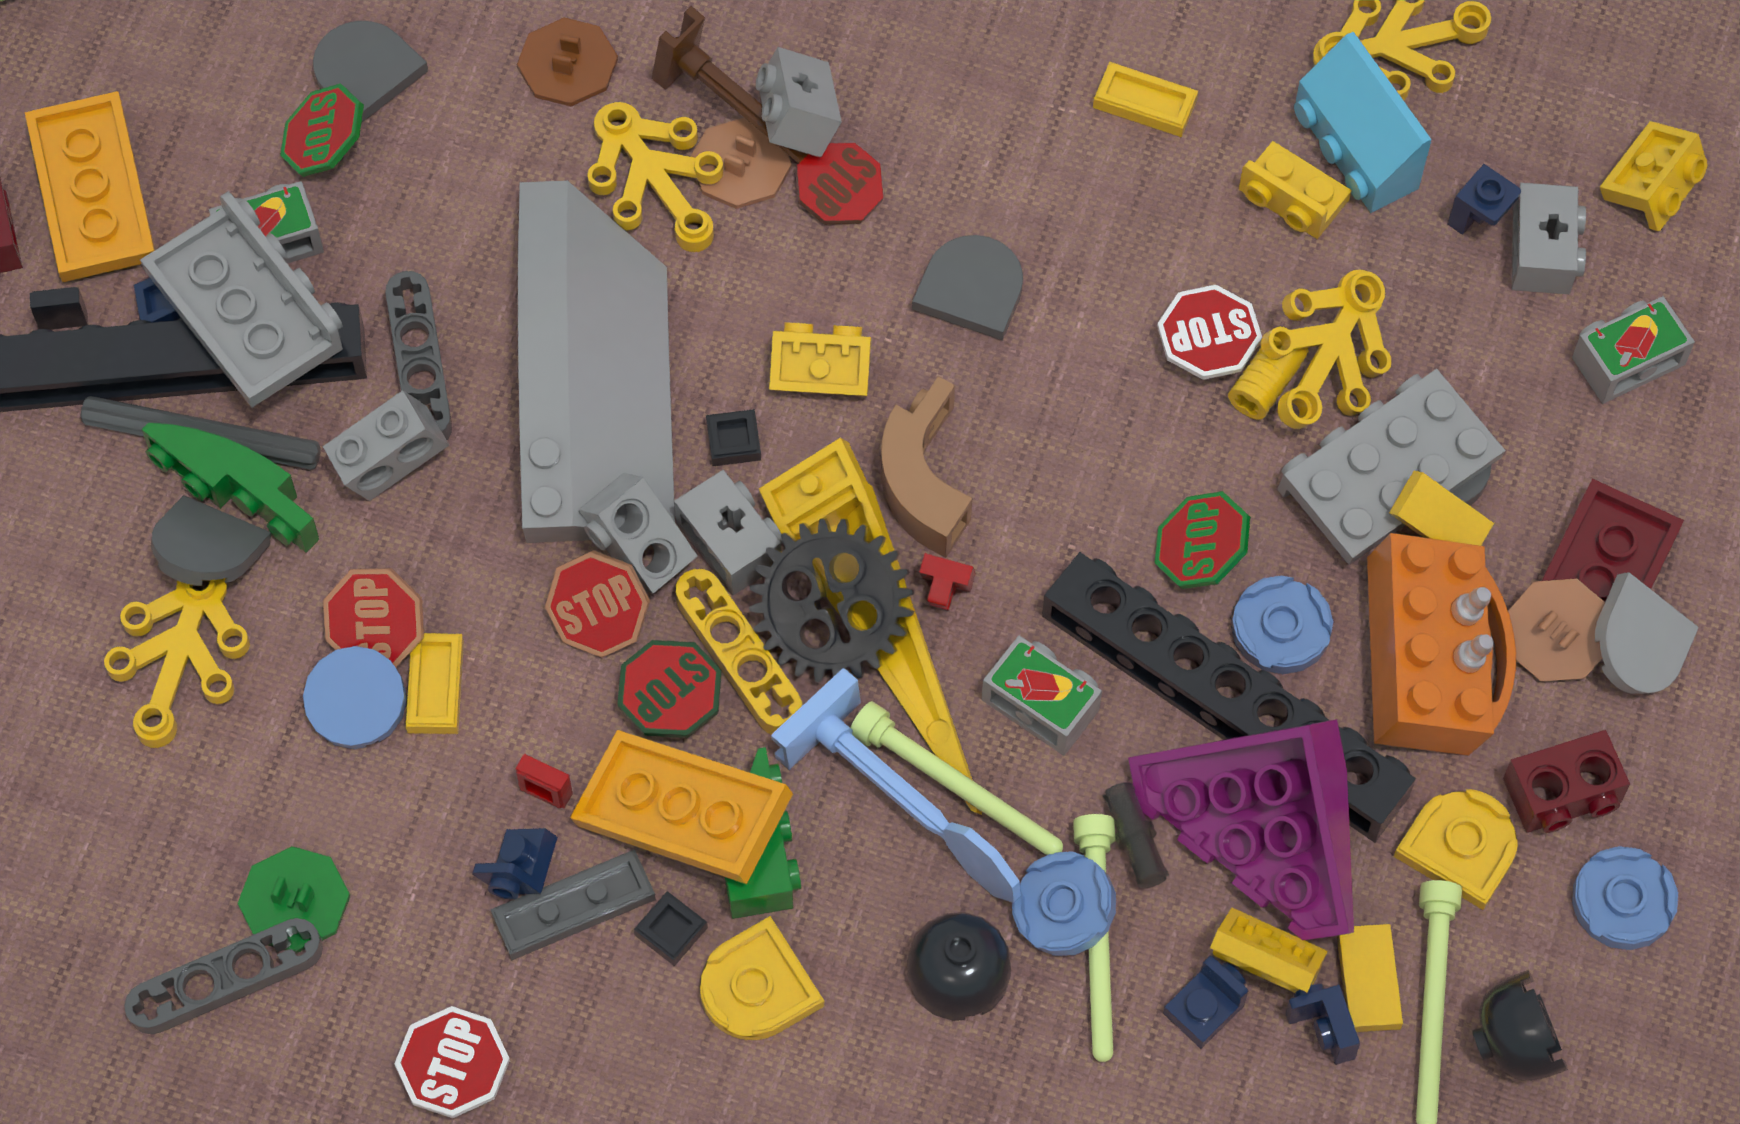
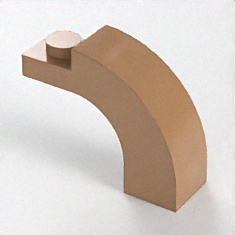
(917, 498)

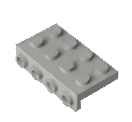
(245, 301)
(1363, 470)

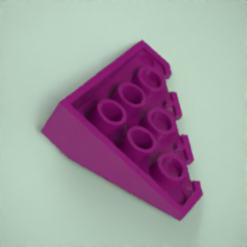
(1268, 813)

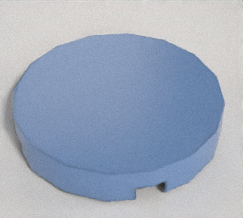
(1282, 625)
(354, 697)
(1625, 898)
(1064, 904)

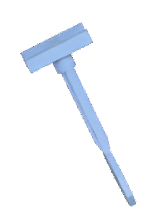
(822, 722)

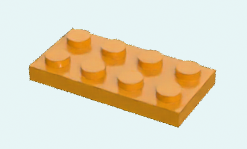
(90, 186)
(682, 806)

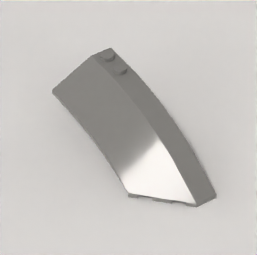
(587, 361)

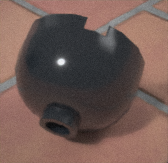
(958, 966)
(1518, 1030)

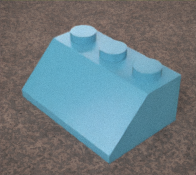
(1363, 125)

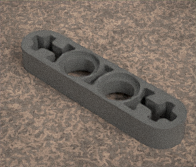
(423, 357)
(227, 984)

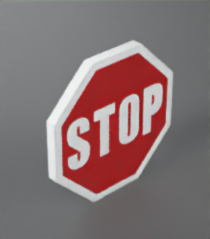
(1209, 332)
(452, 1062)

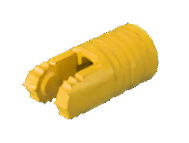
(1264, 381)

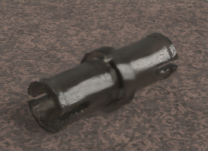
(1135, 835)

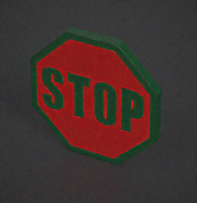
(669, 689)

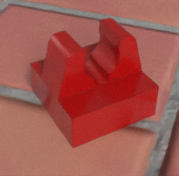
(945, 578)

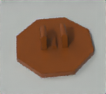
(567, 61)

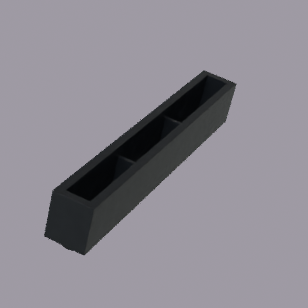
(140, 363)

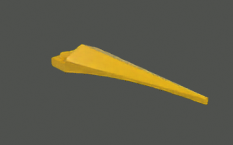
(835, 488)

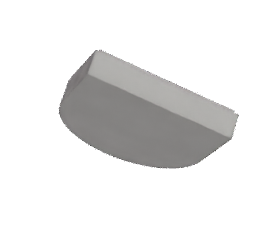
(1641, 637)

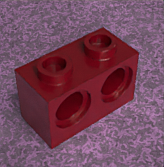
(1559, 771)

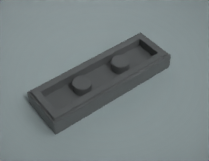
(573, 904)

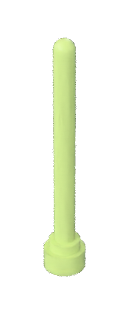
(875, 728)
(1094, 836)
(1440, 902)

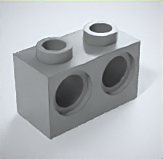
(385, 445)
(645, 525)

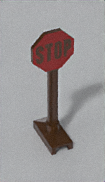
(834, 188)

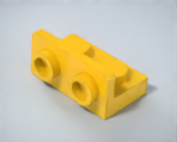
(1657, 172)
(1293, 190)
(820, 361)
(1267, 951)

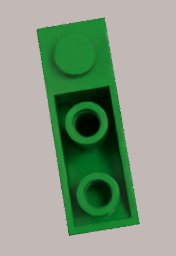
(774, 876)

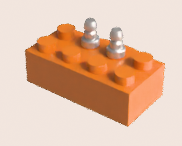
(1435, 645)

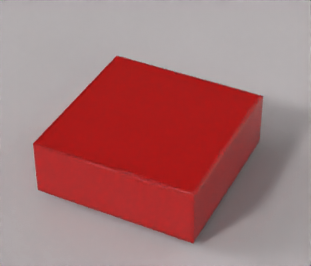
(543, 781)

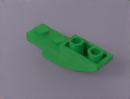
(227, 470)

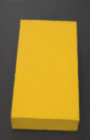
(1145, 99)
(1438, 512)
(435, 685)
(1370, 978)

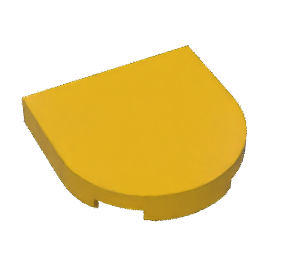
(1462, 841)
(757, 984)

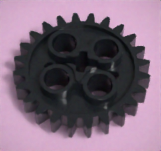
(788, 617)

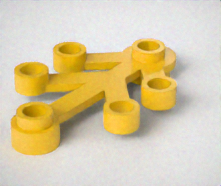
(1398, 44)
(653, 167)
(1334, 345)
(178, 645)

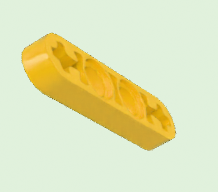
(735, 653)

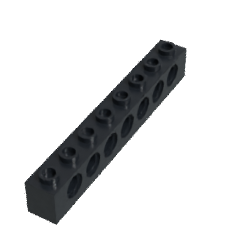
(1195, 691)

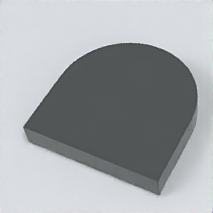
(368, 62)
(972, 285)
(205, 543)

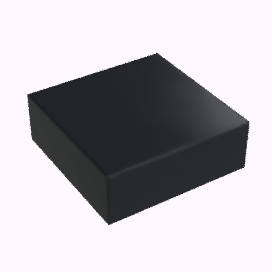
(58, 308)
(733, 437)
(670, 928)

